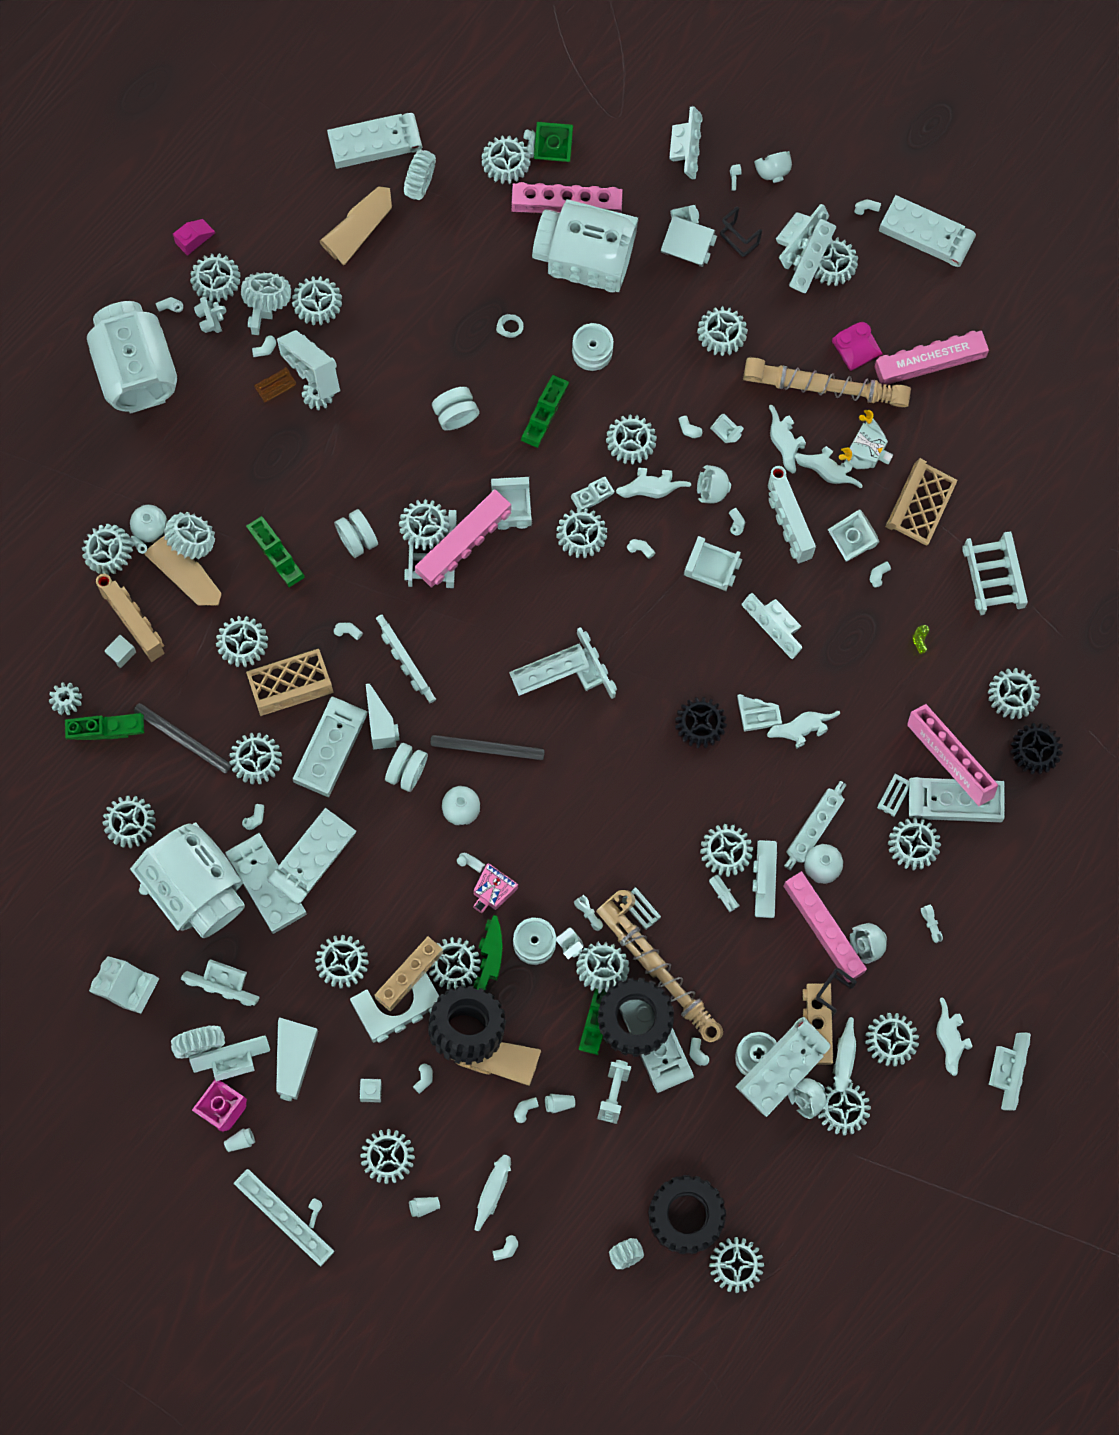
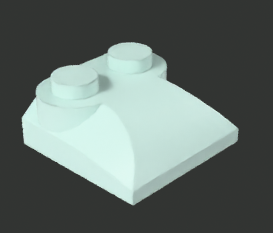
(854, 535)

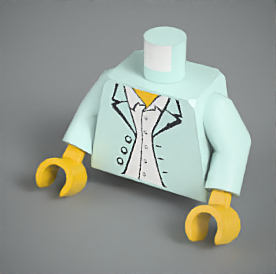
(867, 446)

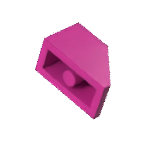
(192, 235)

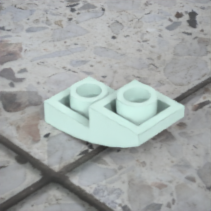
(593, 494)

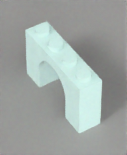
(381, 1025)

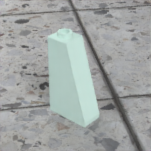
(293, 1056)

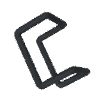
(729, 226)
(833, 975)

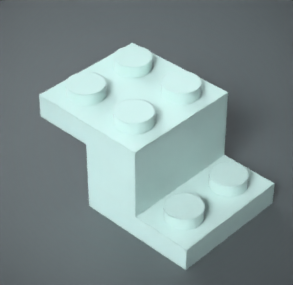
(123, 984)

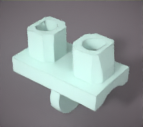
(213, 314)

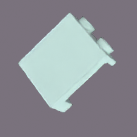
(688, 241)
(517, 493)
(712, 565)

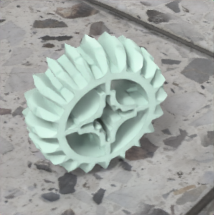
(518, 156)
(419, 174)
(846, 257)
(202, 273)
(266, 291)
(324, 299)
(709, 337)
(621, 449)
(418, 521)
(189, 535)
(575, 536)
(95, 555)
(227, 637)
(1007, 679)
(262, 758)
(125, 828)
(907, 842)
(718, 853)
(601, 957)
(334, 965)
(461, 968)
(900, 1040)
(197, 1041)
(843, 1117)
(393, 1148)
(746, 1264)

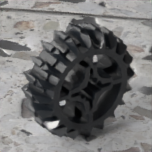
(706, 727)
(1036, 733)

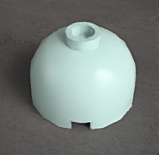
(774, 166)
(713, 484)
(148, 523)
(461, 805)
(823, 863)
(868, 942)
(809, 1097)

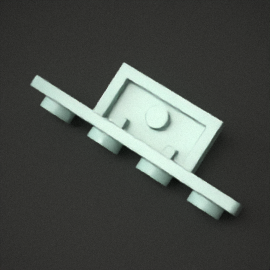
(686, 142)
(796, 231)
(811, 255)
(775, 622)
(597, 672)
(765, 879)
(223, 980)
(231, 1059)
(1009, 1069)

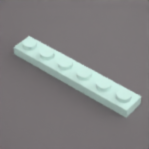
(284, 1217)

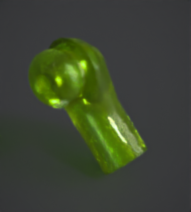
(919, 637)

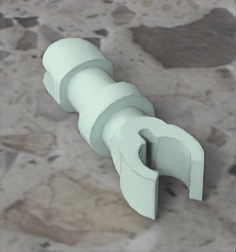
(589, 913)
(928, 914)

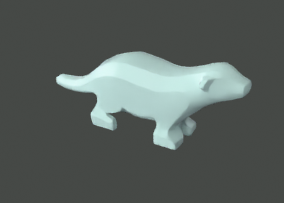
(784, 439)
(827, 467)
(651, 485)
(802, 726)
(951, 1039)
(845, 1057)
(493, 1190)

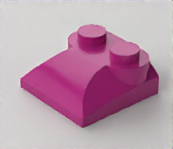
(856, 345)
(220, 1106)

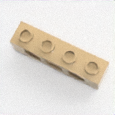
(409, 973)
(823, 1014)

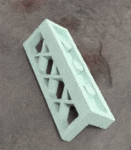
(549, 669)

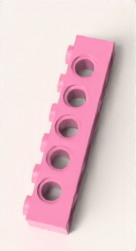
(538, 204)

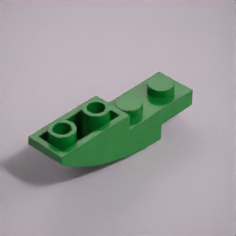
(104, 727)
(492, 949)

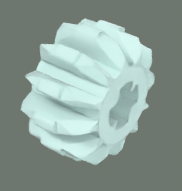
(314, 400)
(63, 692)
(626, 1253)

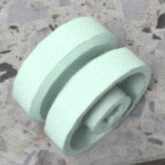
(592, 347)
(455, 408)
(355, 533)
(406, 767)
(534, 952)
(751, 1044)

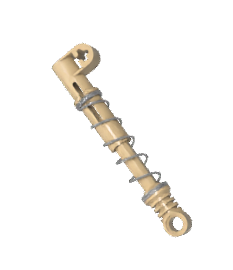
(782, 377)
(654, 963)

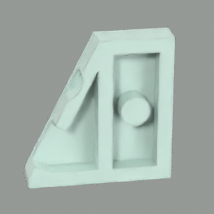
(758, 714)

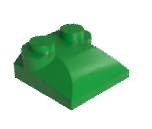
(553, 141)

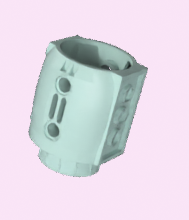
(586, 244)
(131, 357)
(191, 880)

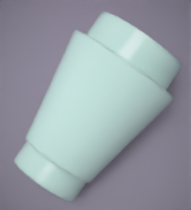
(557, 1103)
(240, 1140)
(423, 1206)

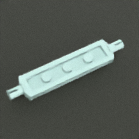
(408, 666)
(815, 825)

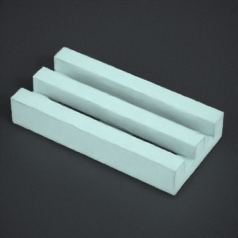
(887, 808)
(651, 921)

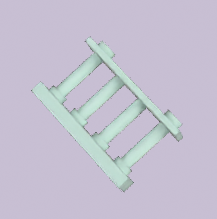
(1009, 561)
(410, 574)
(610, 1109)

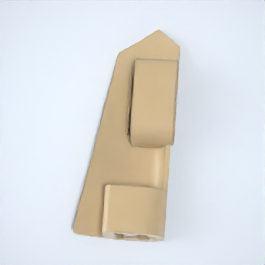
(359, 224)
(184, 573)
(509, 1062)

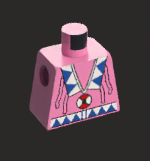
(493, 889)

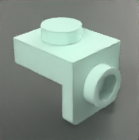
(687, 213)
(255, 320)
(726, 429)
(570, 943)

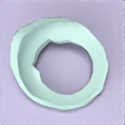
(503, 319)

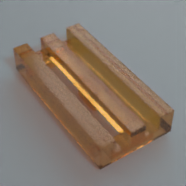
(291, 383)

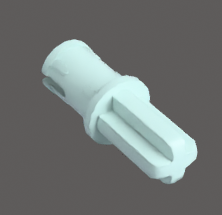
(724, 893)

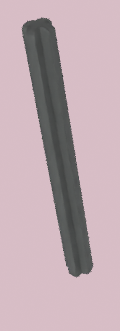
(183, 738)
(487, 747)

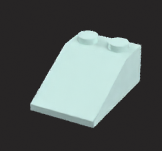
(383, 730)

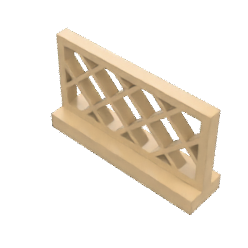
(907, 494)
(297, 694)

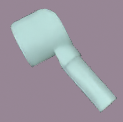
(735, 170)
(315, 1205)

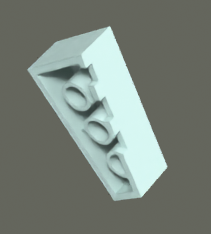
(310, 363)

